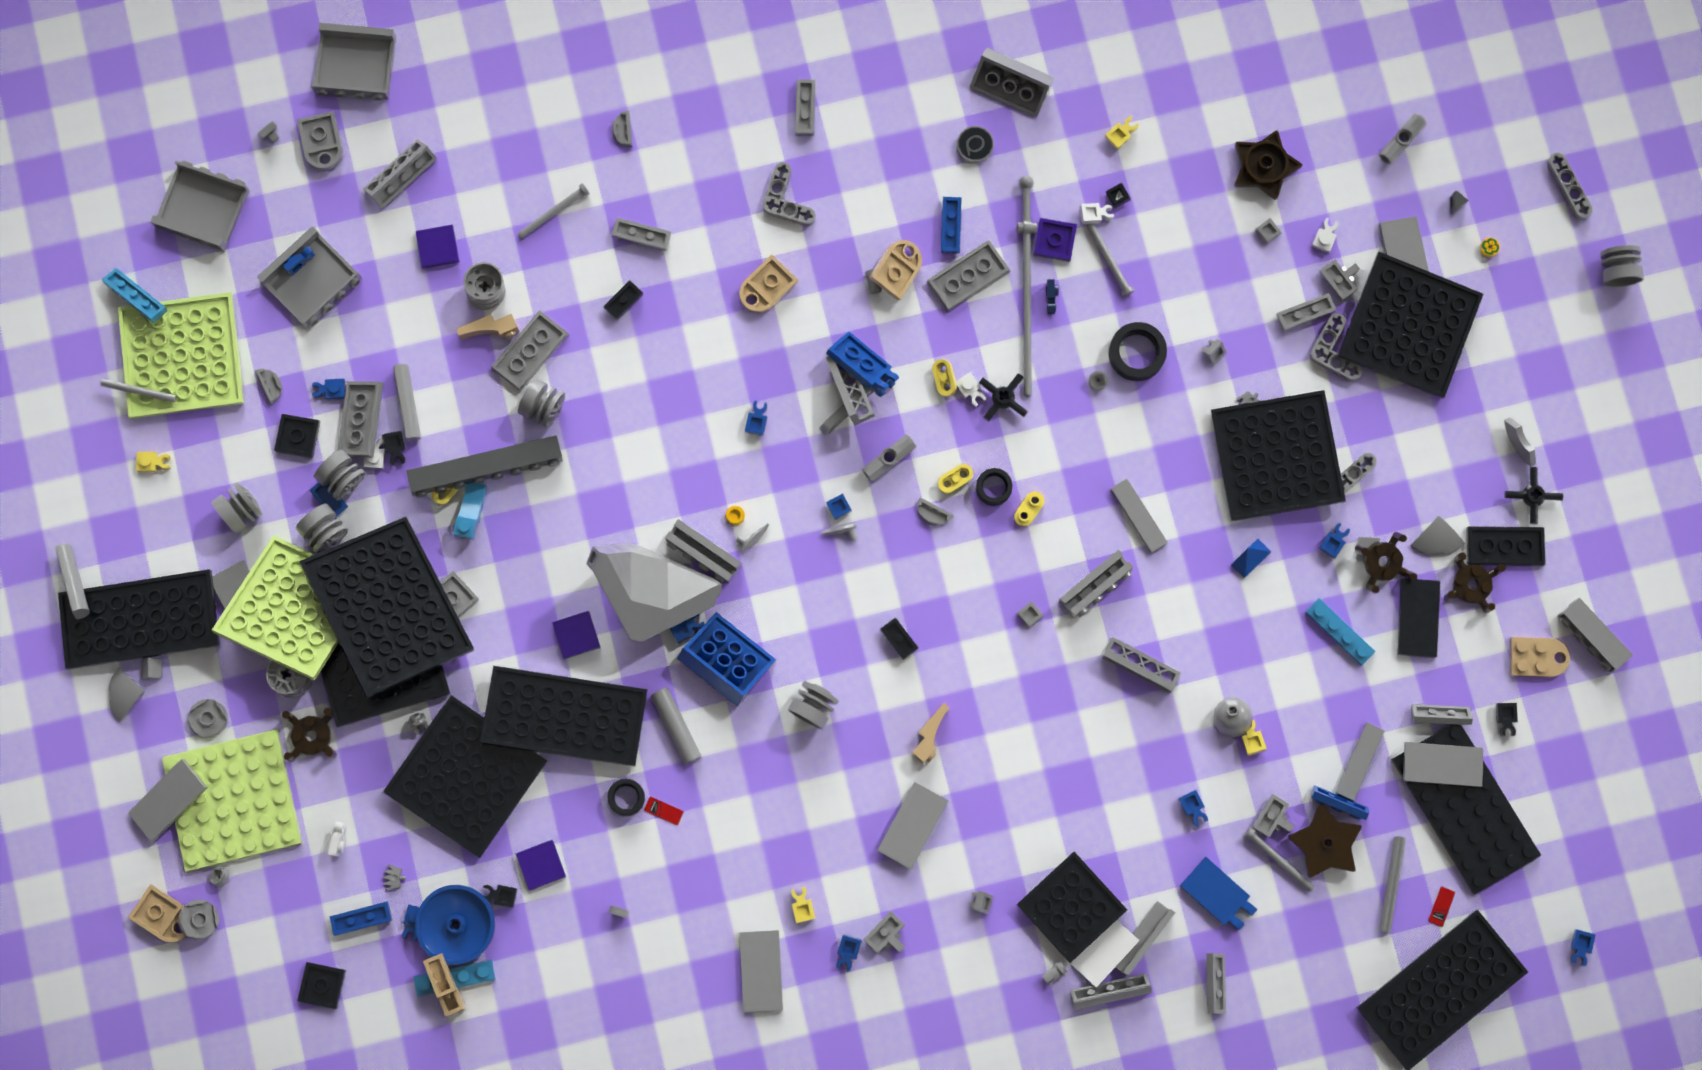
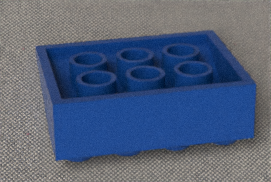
(726, 659)

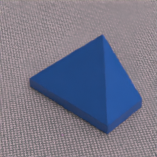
(1250, 558)

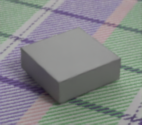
(1268, 231)
(1030, 614)

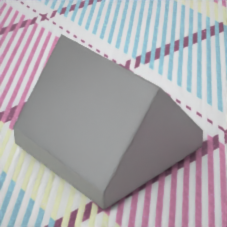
(151, 668)

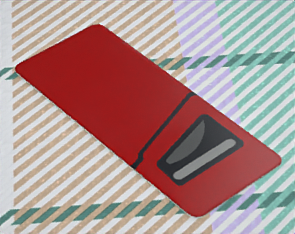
(663, 810)
(1441, 906)

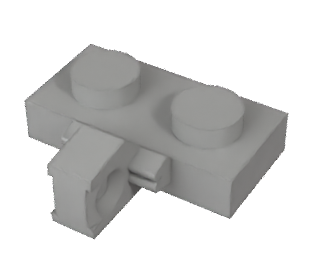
(1340, 278)
(1273, 817)
(886, 934)

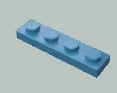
(134, 295)
(1340, 632)
(462, 976)

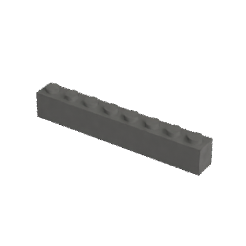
(484, 466)

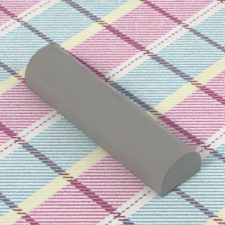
(407, 402)
(72, 580)
(676, 726)
(1110, 991)

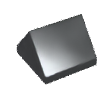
(1457, 201)

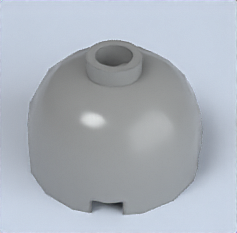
(1232, 717)

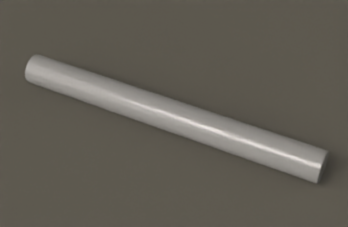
(138, 390)

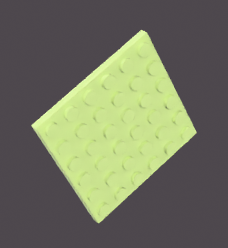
(183, 354)
(279, 613)
(245, 804)

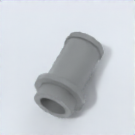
(874, 288)
(1054, 973)

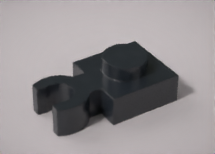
(393, 444)
(1507, 714)
(503, 895)

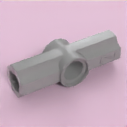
(1396, 146)
(898, 450)

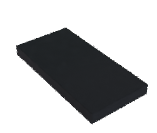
(1506, 546)
(1418, 617)

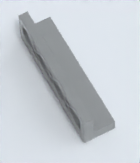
(401, 174)
(847, 397)
(1138, 670)
(1147, 933)

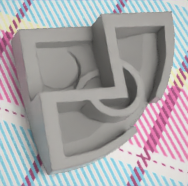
(1438, 538)
(123, 694)

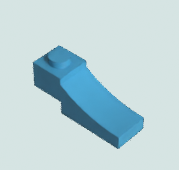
(470, 511)

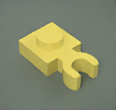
(1120, 134)
(149, 461)
(1253, 741)
(803, 908)

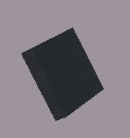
(297, 435)
(321, 985)

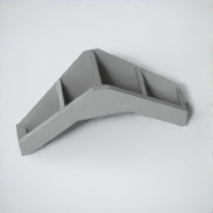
(650, 589)

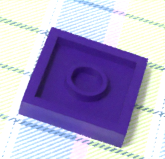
(1055, 239)
(437, 246)
(576, 635)
(541, 865)

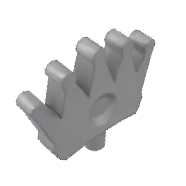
(1248, 398)
(394, 877)

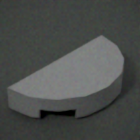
(622, 129)
(271, 384)
(933, 514)

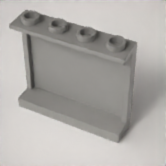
(354, 61)
(201, 205)
(316, 284)

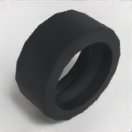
(999, 473)
(611, 797)

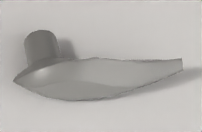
(849, 528)
(753, 539)

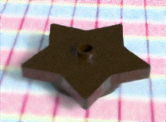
(1267, 152)
(1312, 838)

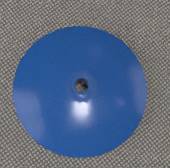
(436, 920)

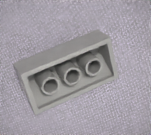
(1011, 82)

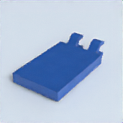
(863, 363)
(1217, 893)

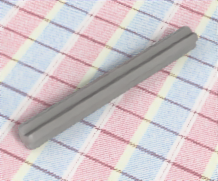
(1392, 884)

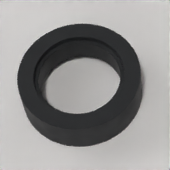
(1151, 333)

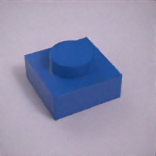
(838, 506)

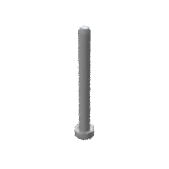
(555, 210)
(1110, 261)
(1278, 859)

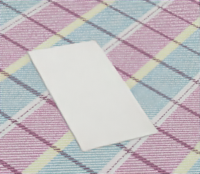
(1105, 953)

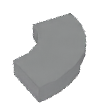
(1520, 442)

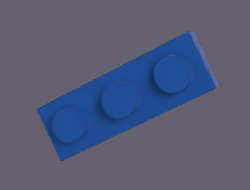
(951, 225)
(1339, 803)
(360, 918)

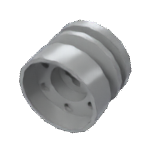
(1621, 266)
(481, 276)
(543, 404)
(336, 471)
(237, 507)
(321, 528)
(287, 686)
(813, 705)

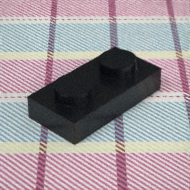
(623, 300)
(899, 638)

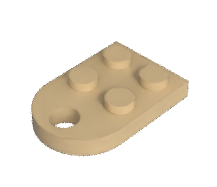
(896, 269)
(767, 284)
(1536, 657)
(158, 914)

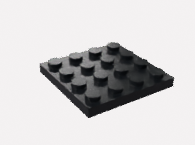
(1072, 907)

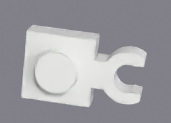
(1094, 214)
(1325, 238)
(969, 387)
(378, 460)
(337, 844)

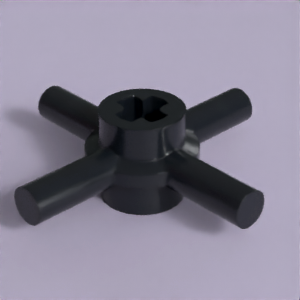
(1005, 403)
(1538, 491)

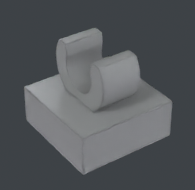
(268, 131)
(1214, 351)
(982, 902)

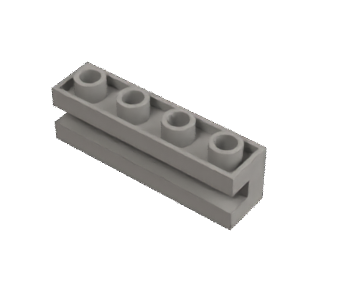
(702, 551)
(1095, 584)
(1595, 635)

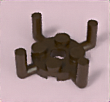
(1393, 564)
(1483, 580)
(299, 733)

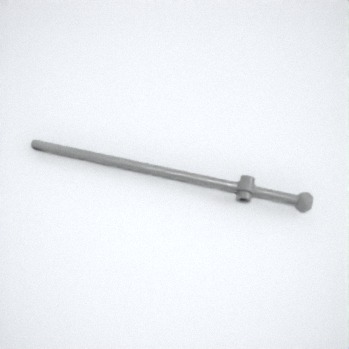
(1027, 228)

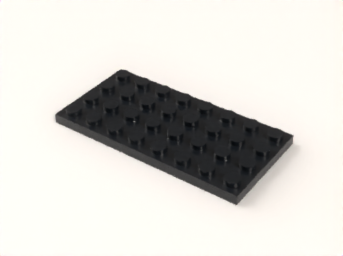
(140, 620)
(563, 716)
(1473, 821)
(1442, 990)

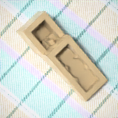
(504, 327)
(926, 748)
(444, 985)

